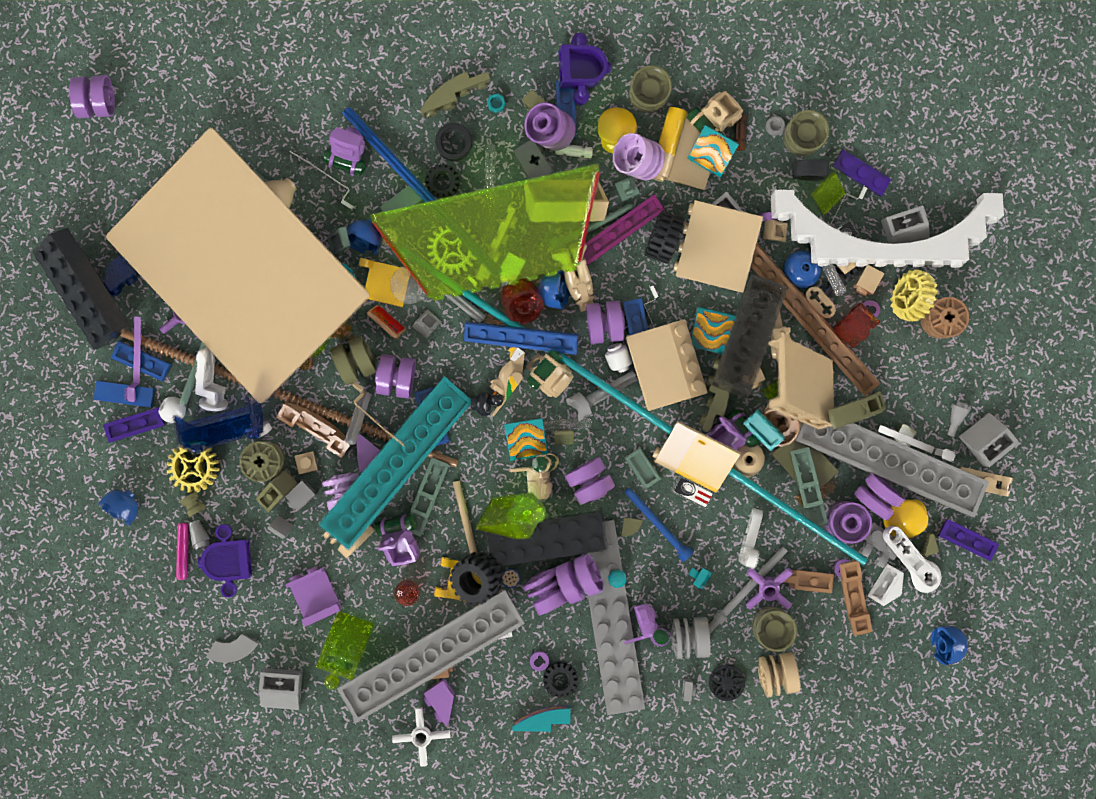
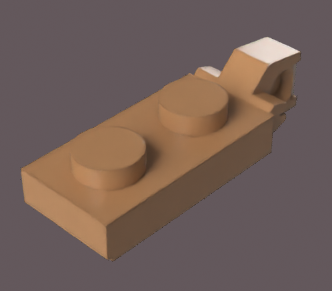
(811, 581)

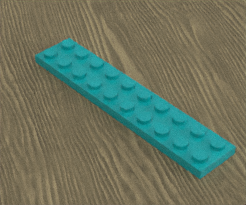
(395, 463)

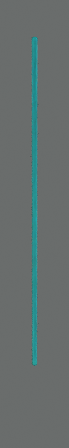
(667, 428)

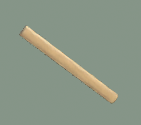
(464, 516)

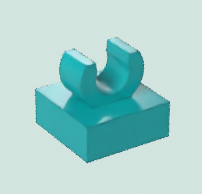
(701, 577)

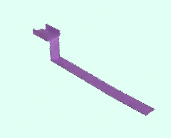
(130, 392)

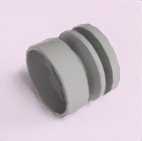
(691, 637)

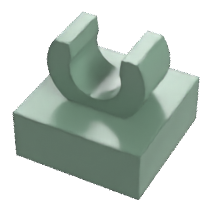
(627, 188)

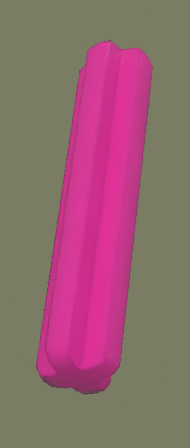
(182, 551)

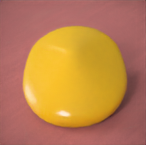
(613, 125)
(909, 517)

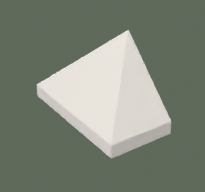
(887, 586)

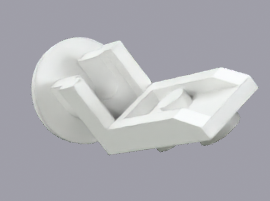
(212, 393)

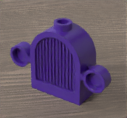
(581, 67)
(227, 560)

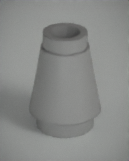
(198, 535)

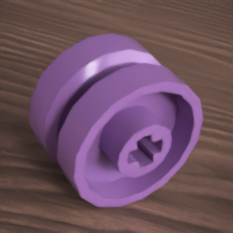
(878, 497)

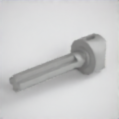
(582, 404)

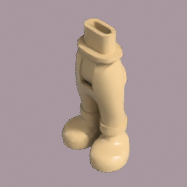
(580, 286)

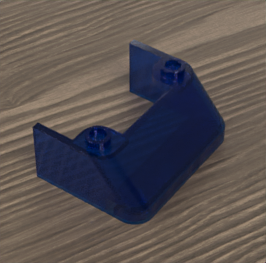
(220, 428)

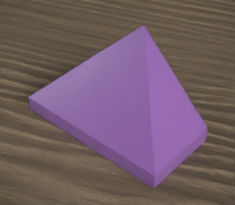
(365, 452)

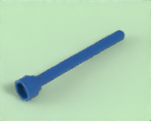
(683, 551)

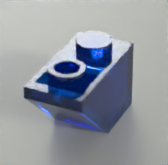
(119, 274)

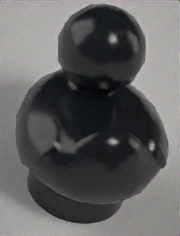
(483, 402)

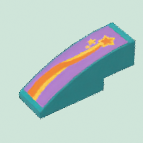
(542, 719)

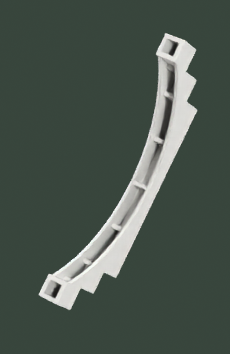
(838, 248)

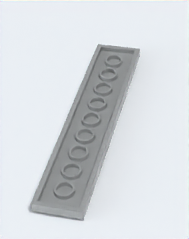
(898, 465)
(611, 628)
(430, 656)

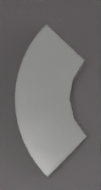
(232, 651)

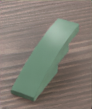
(809, 486)
(428, 493)

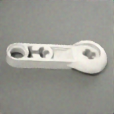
(914, 561)

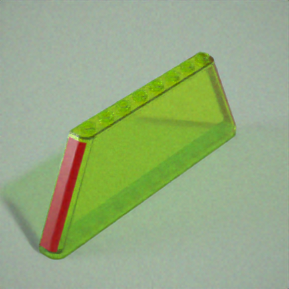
(494, 233)

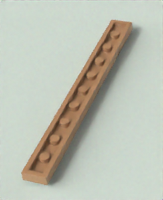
(816, 324)

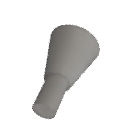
(958, 414)

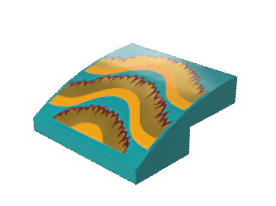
(713, 151)
(711, 329)
(526, 439)

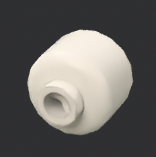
(618, 357)

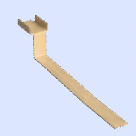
(360, 389)

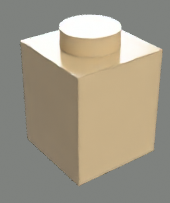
(868, 280)

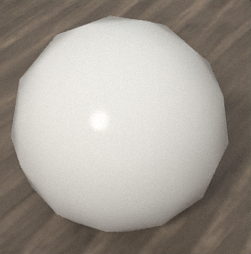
(171, 407)

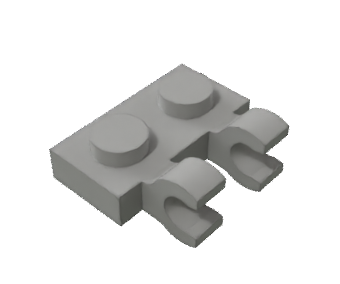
(876, 540)

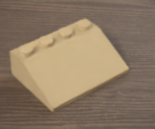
(666, 365)

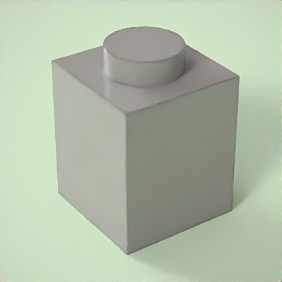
(300, 495)

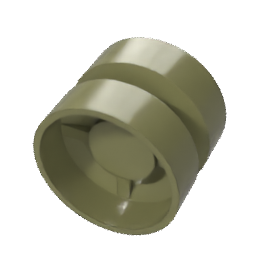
(650, 89)
(805, 133)
(358, 358)
(774, 628)

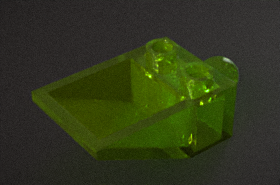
(512, 515)
(346, 644)

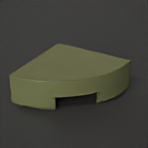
(630, 526)

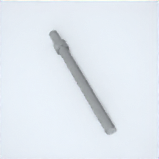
(720, 618)

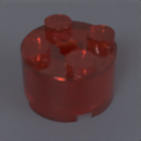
(522, 301)
(856, 325)

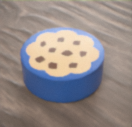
(511, 578)

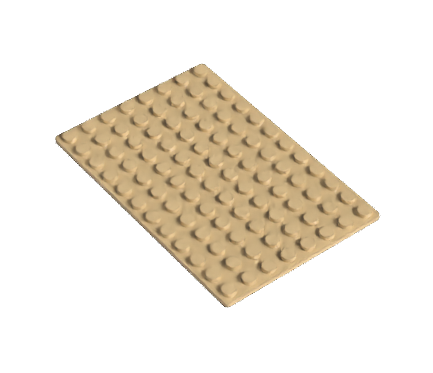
(237, 265)

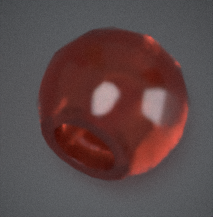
(407, 592)

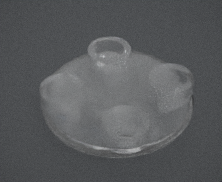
(405, 287)

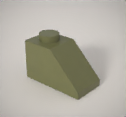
(276, 490)

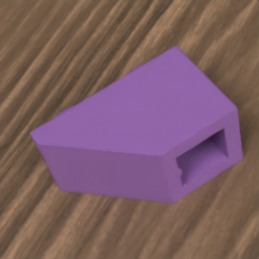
(441, 698)

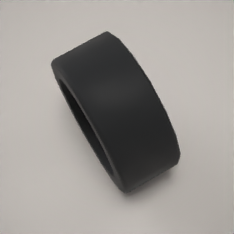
(448, 128)
(810, 170)

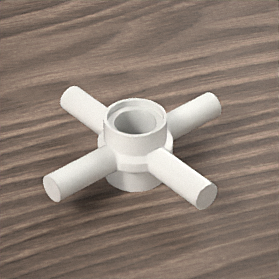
(421, 729)

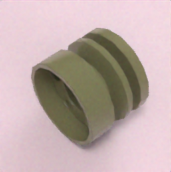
(273, 465)

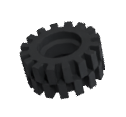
(442, 170)
(566, 689)

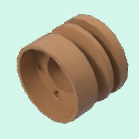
(937, 326)
(788, 427)

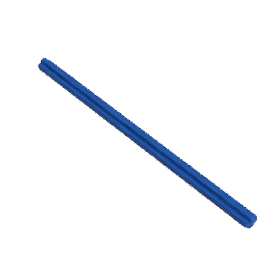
(388, 155)

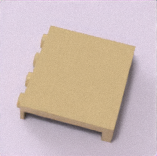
(718, 246)
(804, 384)

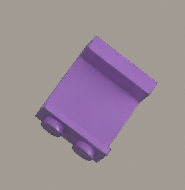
(314, 595)

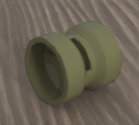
(192, 504)

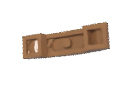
(315, 425)
(854, 597)

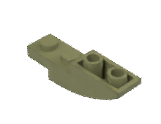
(446, 94)
(715, 404)
(856, 410)

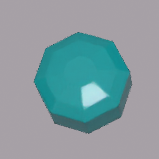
(496, 103)
(617, 578)

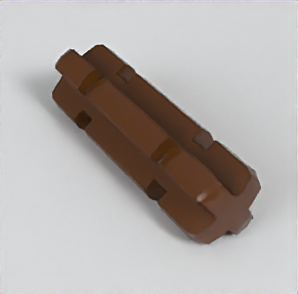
(740, 132)

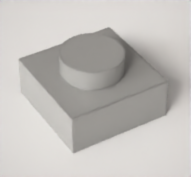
(688, 689)

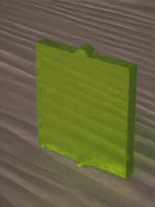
(828, 193)

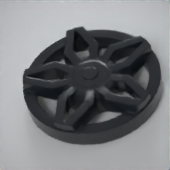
(727, 682)

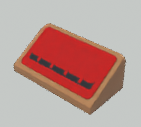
(386, 321)

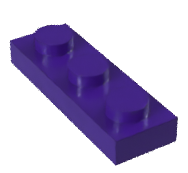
(861, 173)
(133, 425)
(968, 539)

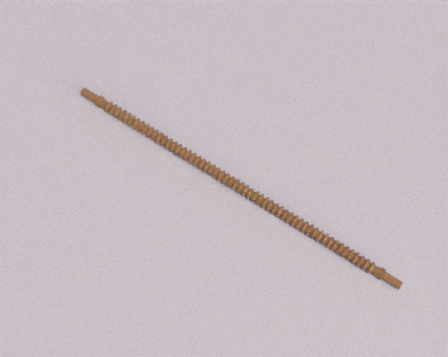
(220, 371)

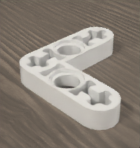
(748, 555)

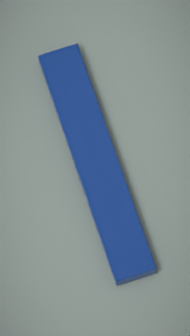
(521, 337)

